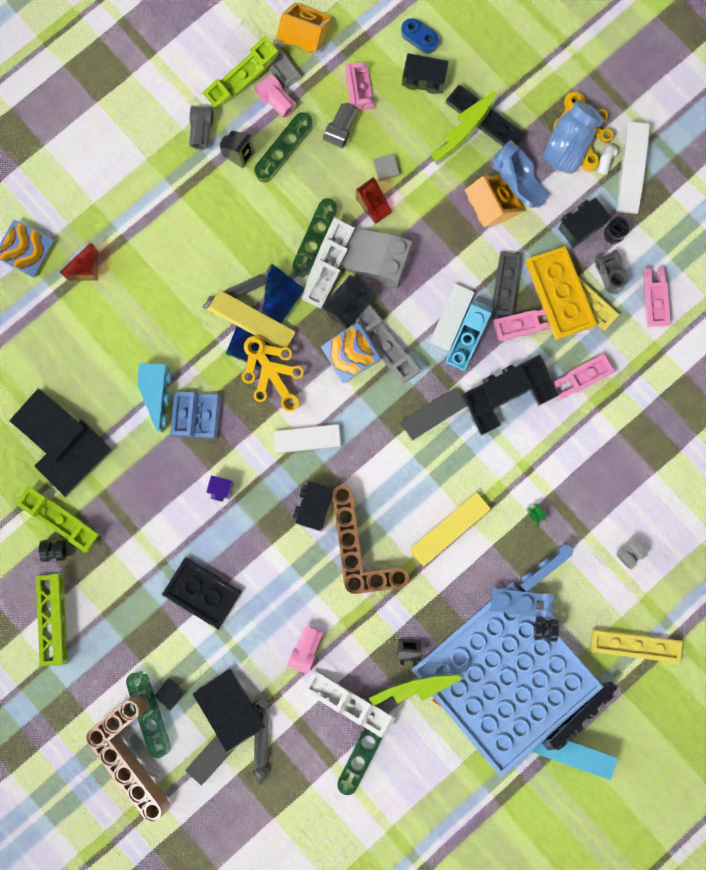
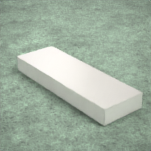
(451, 317)
(306, 439)

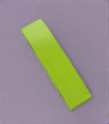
(470, 121)
(423, 686)

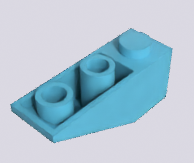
(469, 335)
(153, 387)

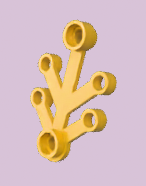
(589, 167)
(270, 370)

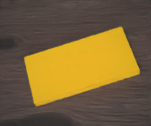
(560, 293)

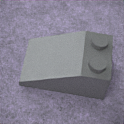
(376, 256)

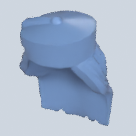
(572, 137)
(518, 172)

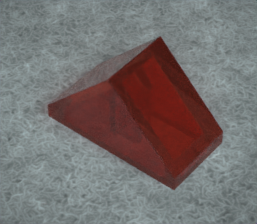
(372, 200)
(83, 266)

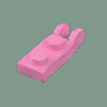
(656, 299)
(519, 325)
(586, 375)

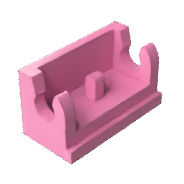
(359, 86)

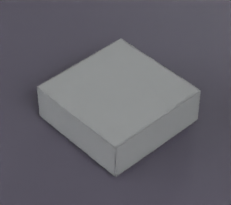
(386, 167)

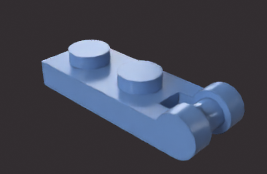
(546, 567)
(521, 603)

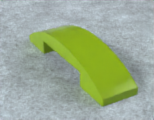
(242, 75)
(57, 518)

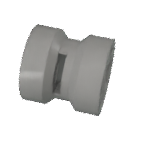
(632, 553)

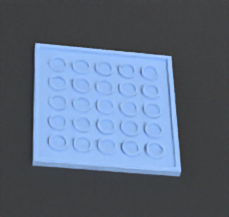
(511, 684)

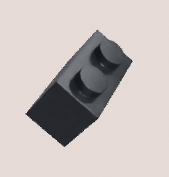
(424, 73)
(584, 222)
(348, 301)
(313, 505)

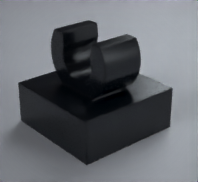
(409, 650)

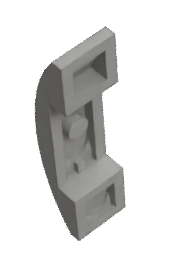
(393, 355)

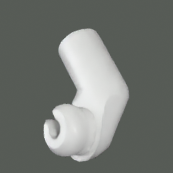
(607, 154)

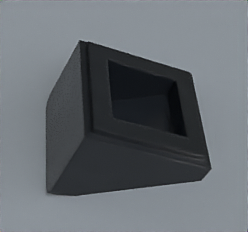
(170, 694)

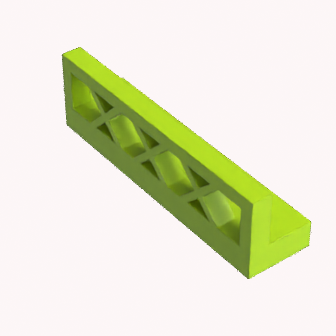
(57, 619)

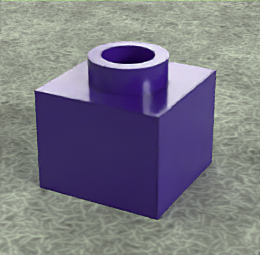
(219, 488)

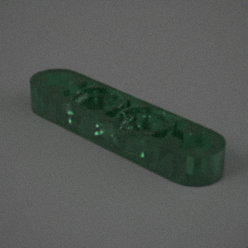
(280, 145)
(312, 236)
(151, 713)
(365, 754)

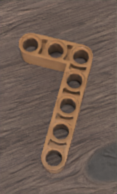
(354, 550)
(126, 759)

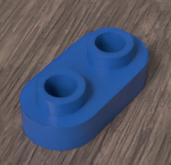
(418, 35)

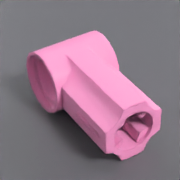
(272, 92)
(303, 654)

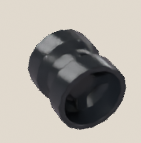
(613, 234)
(52, 550)
(540, 629)

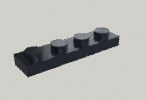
(493, 125)
(573, 724)

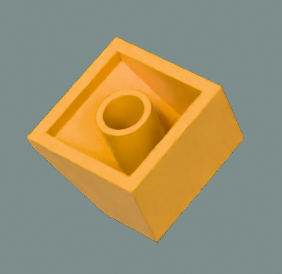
(303, 27)
(493, 200)

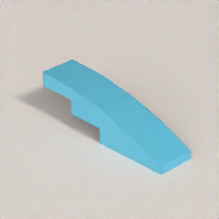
(582, 758)

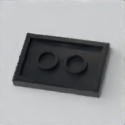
(47, 425)
(75, 463)
(201, 593)
(229, 710)

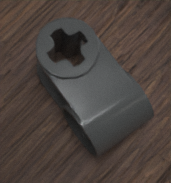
(611, 267)

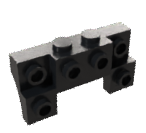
(506, 387)

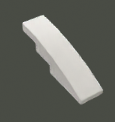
(632, 167)
(327, 262)
(349, 704)

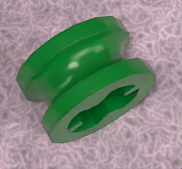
(536, 514)

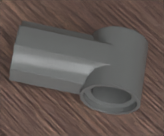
(200, 120)
(338, 130)

